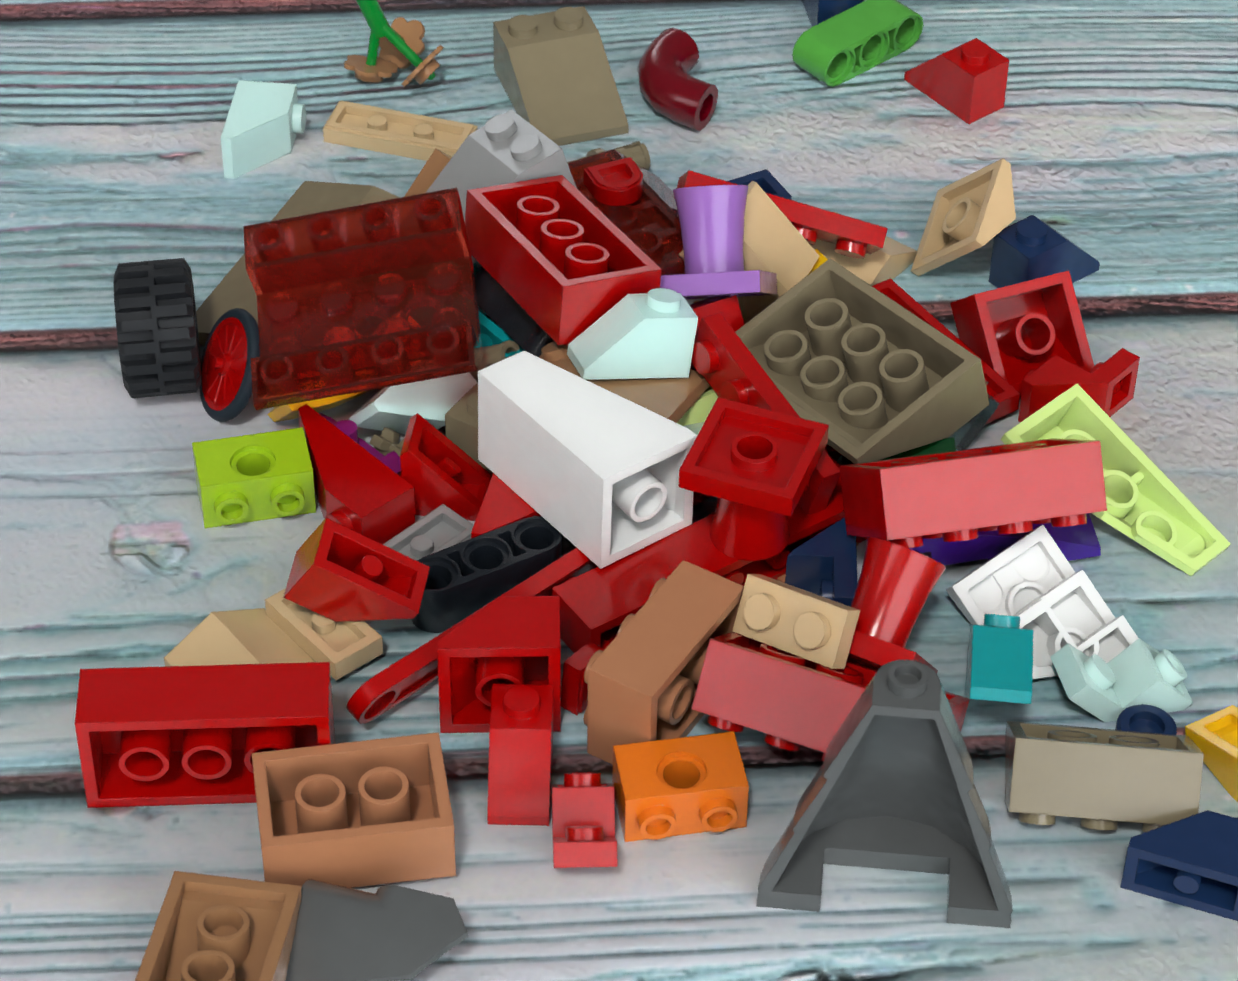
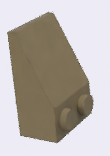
(559, 75)

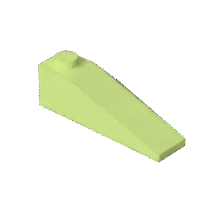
(1137, 492)

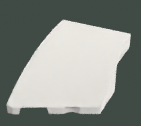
(1048, 596)

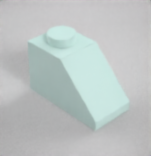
(260, 125)
(638, 339)
(397, 404)

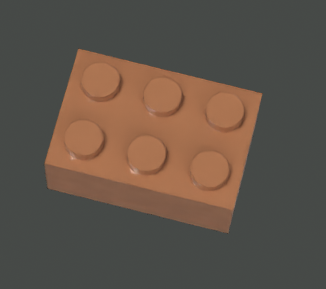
(653, 666)
(355, 812)

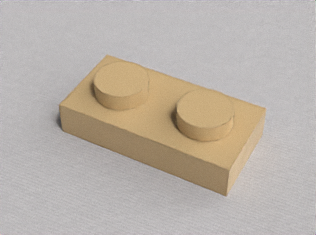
(796, 621)
(341, 643)

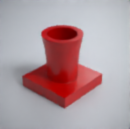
(757, 471)
(890, 600)

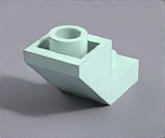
(1129, 679)

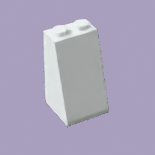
(583, 456)

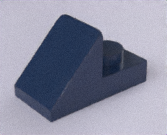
(826, 564)

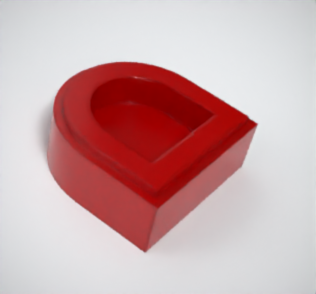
(615, 182)
(574, 689)

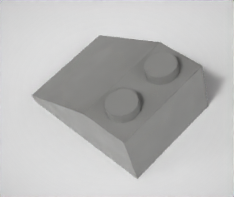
(499, 154)

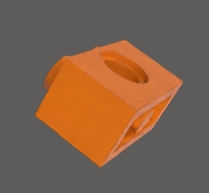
(680, 786)

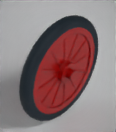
(227, 364)

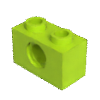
(254, 477)

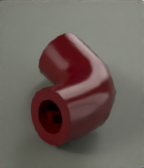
(667, 84)

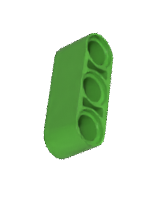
(857, 40)

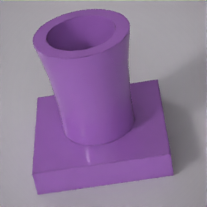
(713, 245)

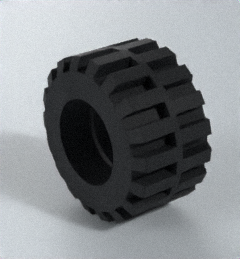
(157, 328)

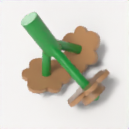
(398, 46)

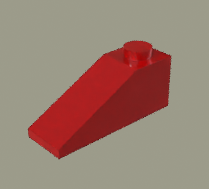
(353, 483)

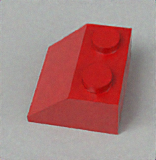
(1024, 326)
(500, 644)

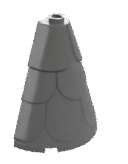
(894, 799)

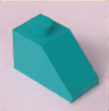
(1000, 661)

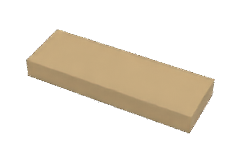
(393, 131)

